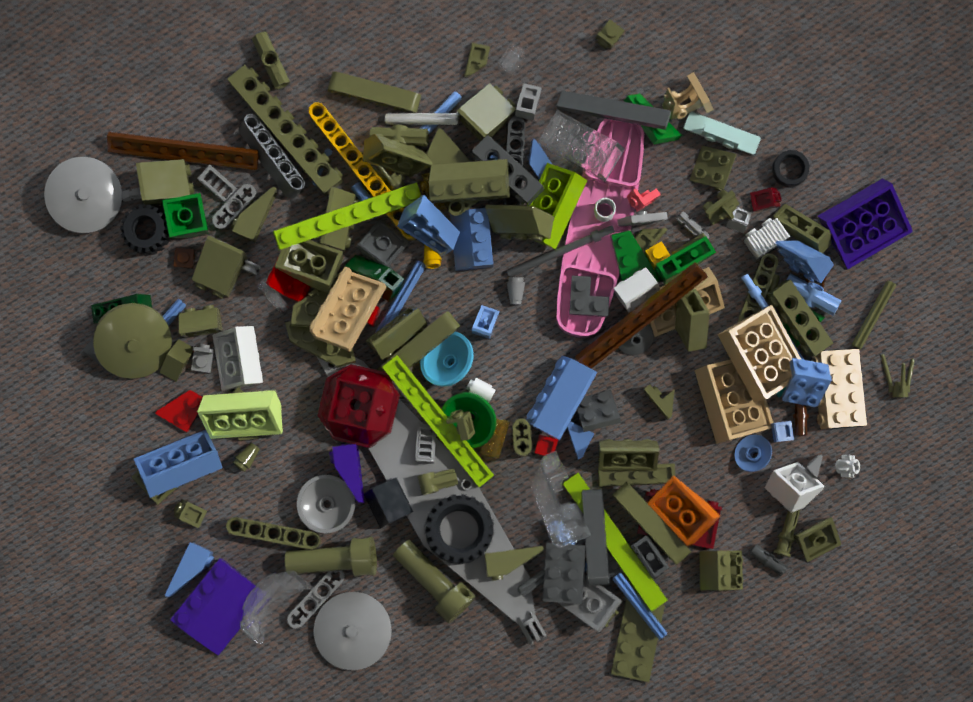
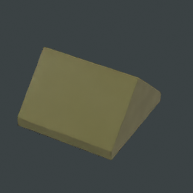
(818, 539)

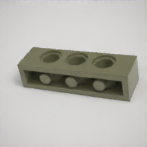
(820, 339)

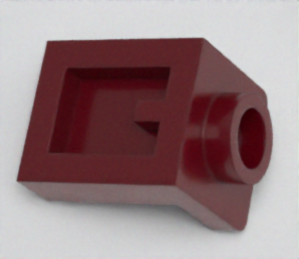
(765, 199)

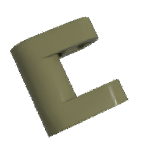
(516, 433)

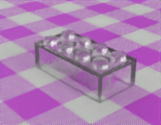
(581, 145)

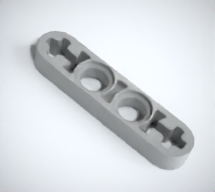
(313, 595)

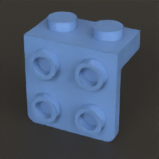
(807, 382)

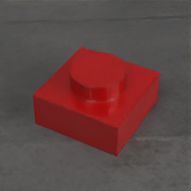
(545, 445)

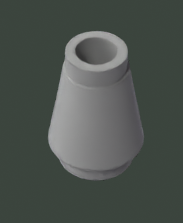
(515, 289)

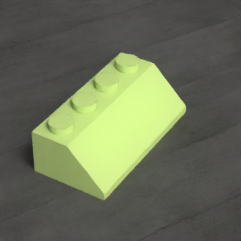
(241, 414)

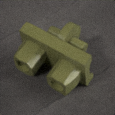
(722, 208)

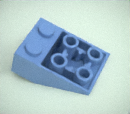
(805, 260)

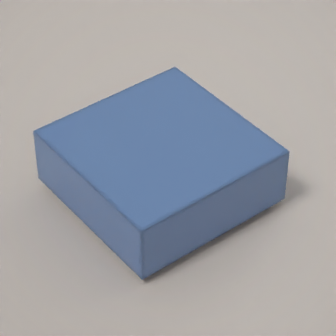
(782, 431)

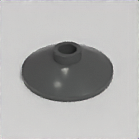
(643, 344)

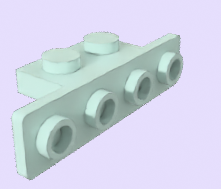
(722, 133)

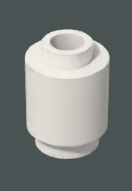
(481, 388)

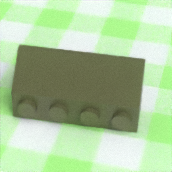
(469, 181)

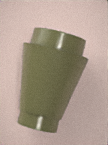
(246, 457)

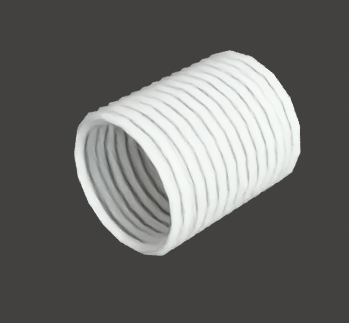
(604, 218)

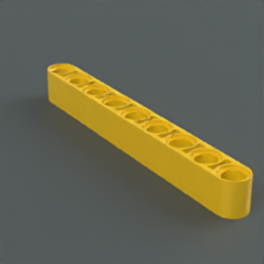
(356, 165)

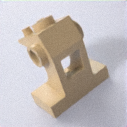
(694, 92)

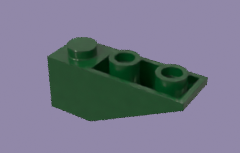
(377, 272)
(100, 309)

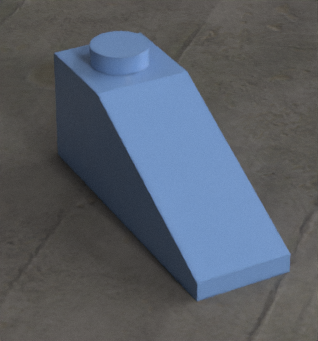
(192, 564)

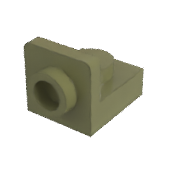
(609, 35)
(464, 424)
(189, 513)

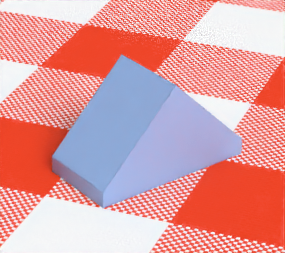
(485, 322)

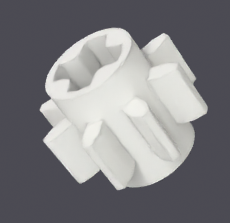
(847, 466)

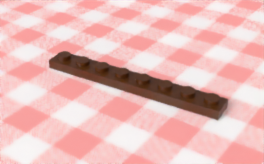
(180, 150)
(642, 316)

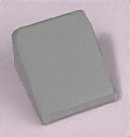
(740, 220)
(814, 465)

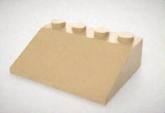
(760, 352)
(730, 404)

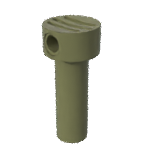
(358, 557)
(451, 599)

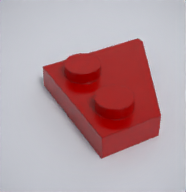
(182, 410)

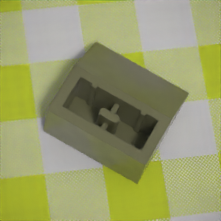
(721, 570)

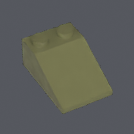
(311, 264)

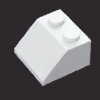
(793, 486)

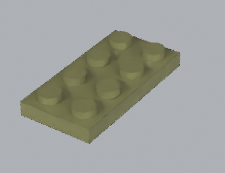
(635, 645)

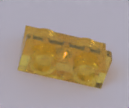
(494, 445)

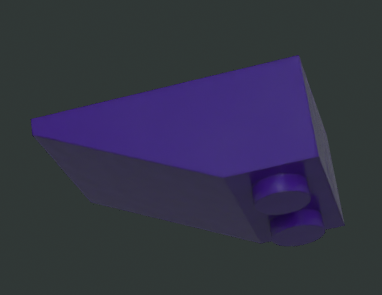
(348, 465)

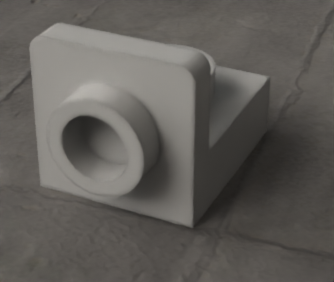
(202, 358)

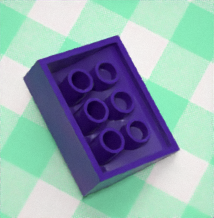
(866, 223)
(215, 607)

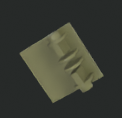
(713, 167)

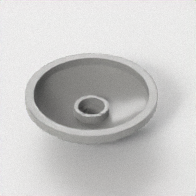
(311, 504)

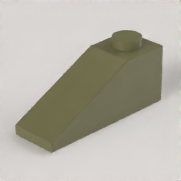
(252, 218)
(804, 228)
(504, 562)

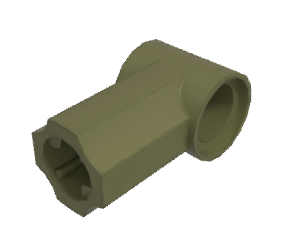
(433, 482)

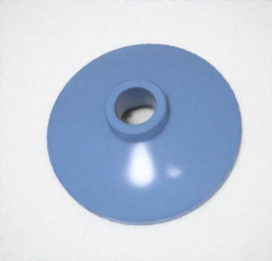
(747, 447)

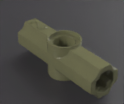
(265, 50)
(403, 134)

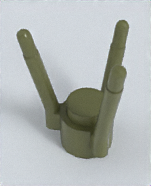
(393, 182)
(901, 388)

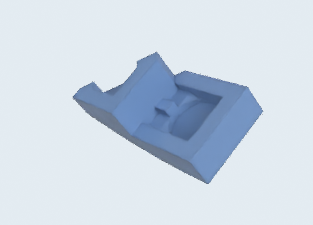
(537, 158)

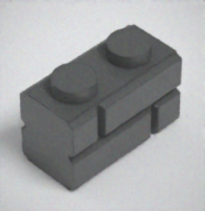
(649, 556)

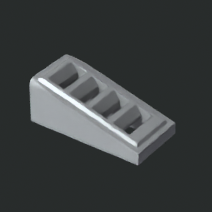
(207, 170)
(420, 458)

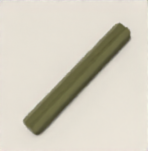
(873, 315)

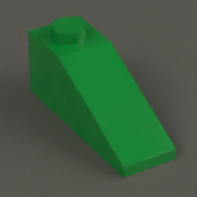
(678, 262)

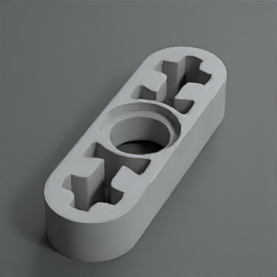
(247, 199)

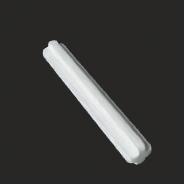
(421, 118)

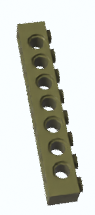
(245, 76)

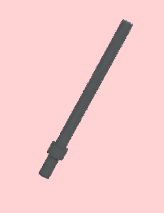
(594, 236)

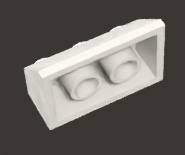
(237, 358)

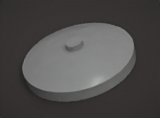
(83, 195)
(352, 630)

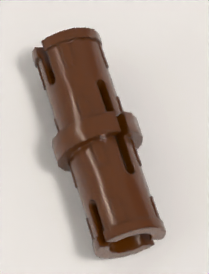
(800, 420)

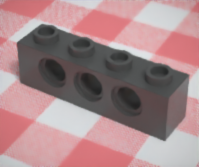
(532, 188)

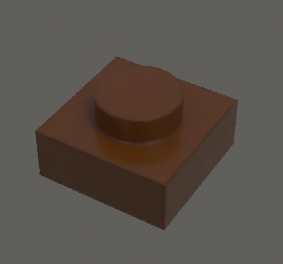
(184, 258)

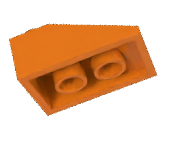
(683, 511)

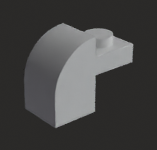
(528, 102)

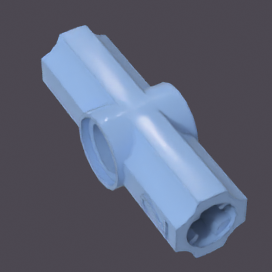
(815, 295)

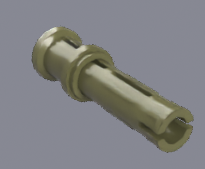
(787, 536)

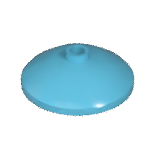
(437, 364)

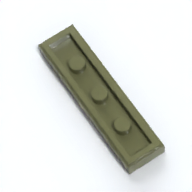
(636, 477)

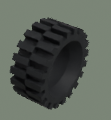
(470, 506)

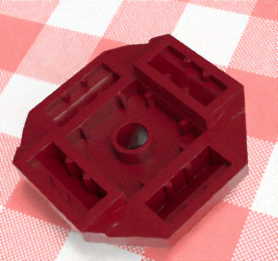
(376, 411)

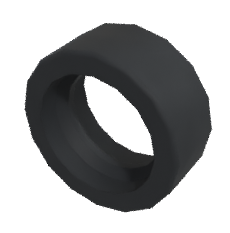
(790, 154)

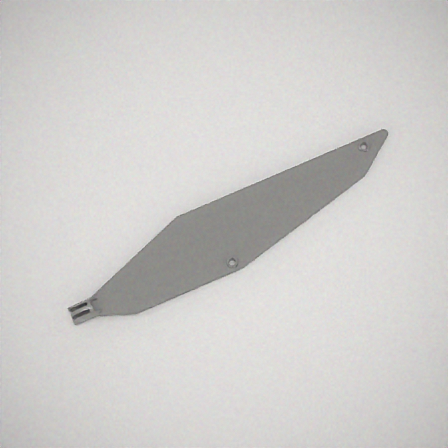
(458, 529)

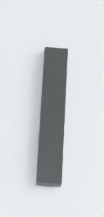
(614, 110)

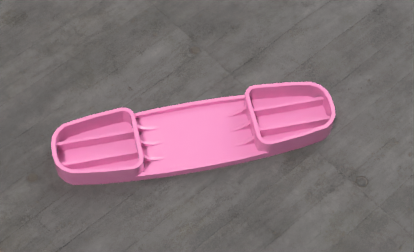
(598, 258)

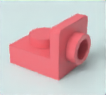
(641, 201)

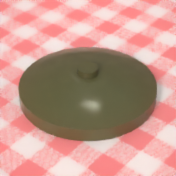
(132, 340)

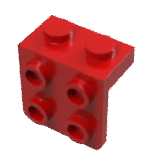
(287, 285)

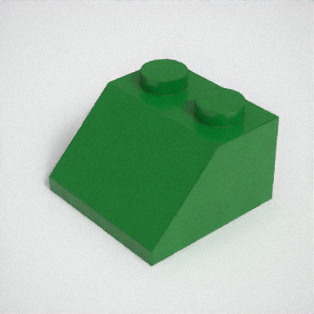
(185, 216)

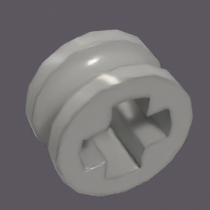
(250, 267)

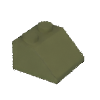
(200, 322)

